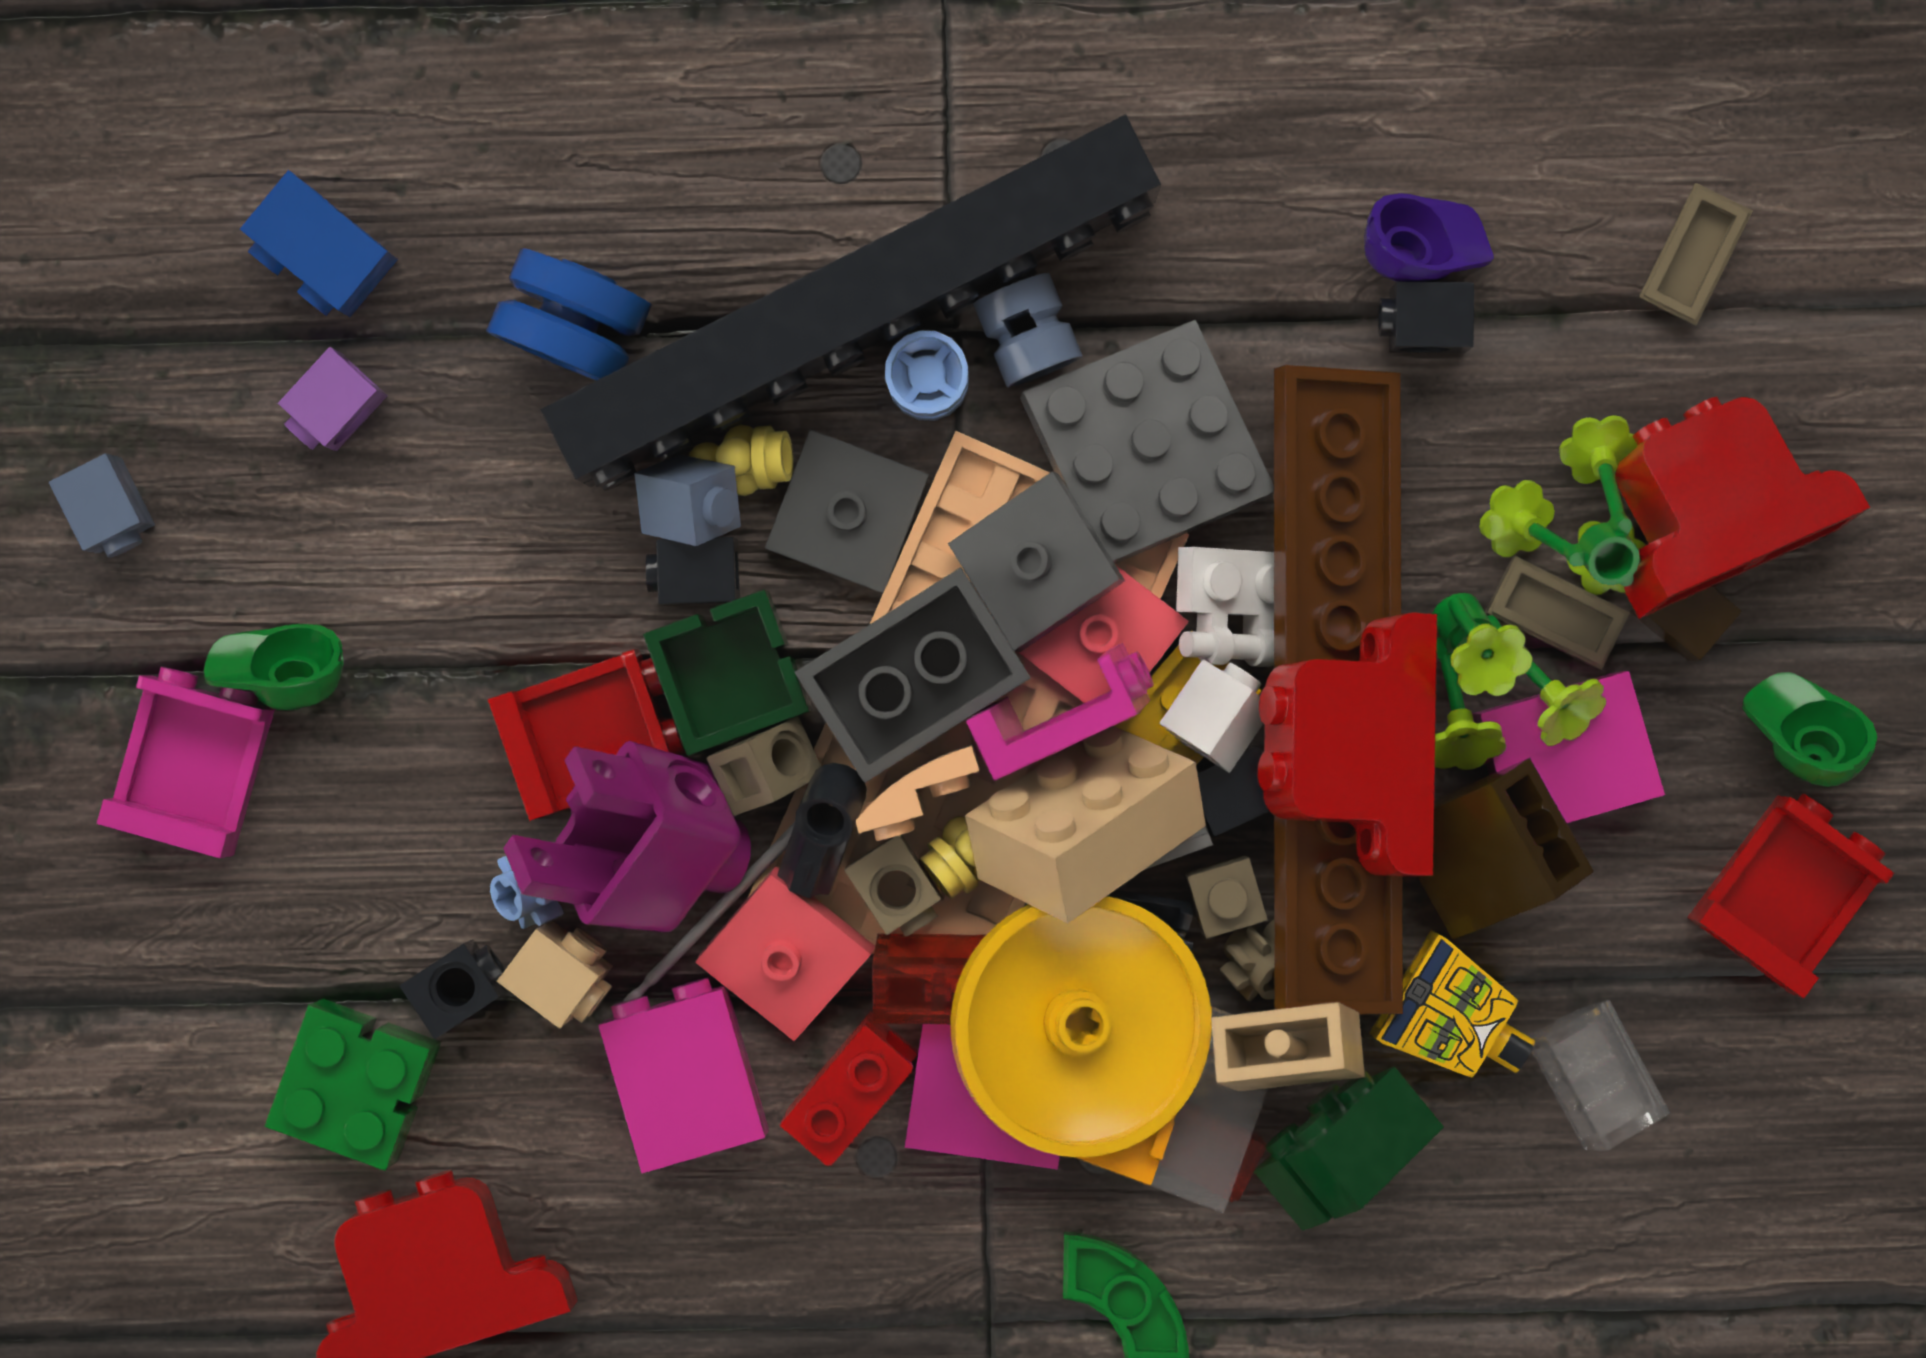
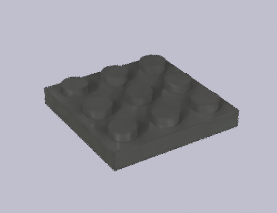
(1149, 442)

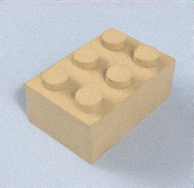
(1085, 822)

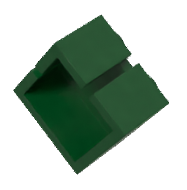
(727, 675)
(1347, 1147)

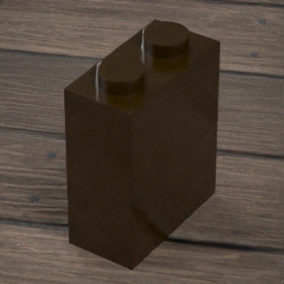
(1500, 850)

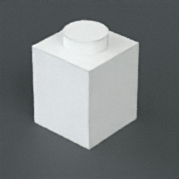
(1216, 713)

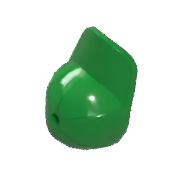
(270, 656)
(1811, 729)

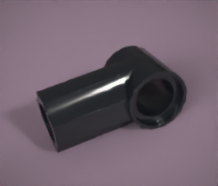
(822, 829)

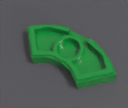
(1126, 1294)

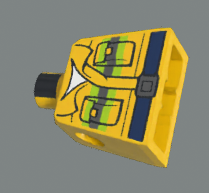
(1453, 1013)

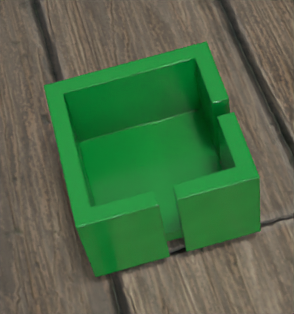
(346, 1088)

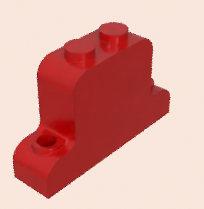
(1722, 500)
(1360, 743)
(436, 1274)

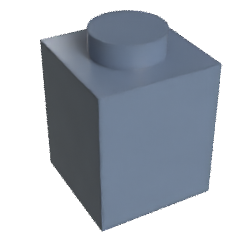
(687, 499)
(103, 505)

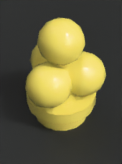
(759, 456)
(951, 859)

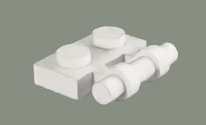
(1225, 584)

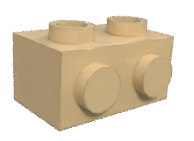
(559, 974)

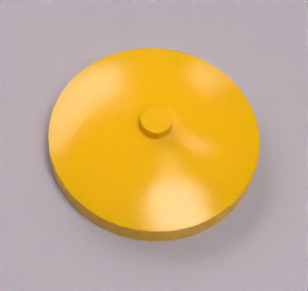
(1081, 1027)

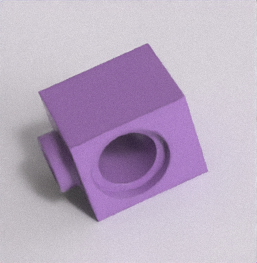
(330, 401)

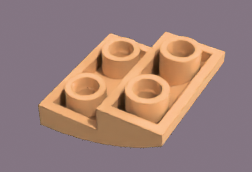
(898, 805)

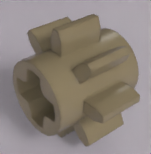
(1251, 961)

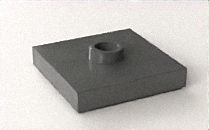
(847, 511)
(1036, 562)

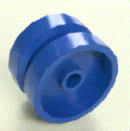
(571, 312)

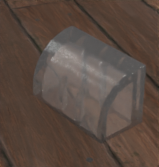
(1598, 1076)

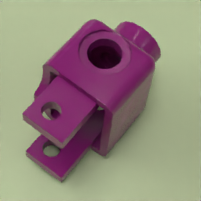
(649, 821)

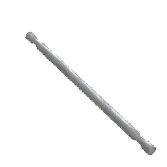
(712, 915)

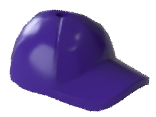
(1424, 238)

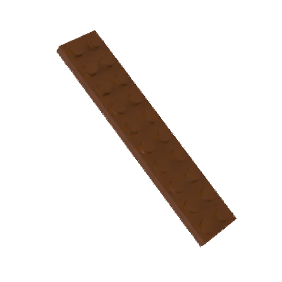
(1332, 577)

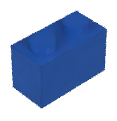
(318, 245)

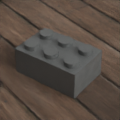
(912, 675)

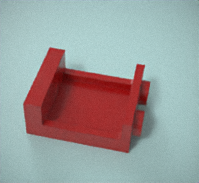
(582, 709)
(1790, 891)
(849, 1090)

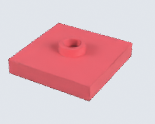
(1123, 615)
(785, 955)

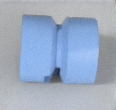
(927, 375)

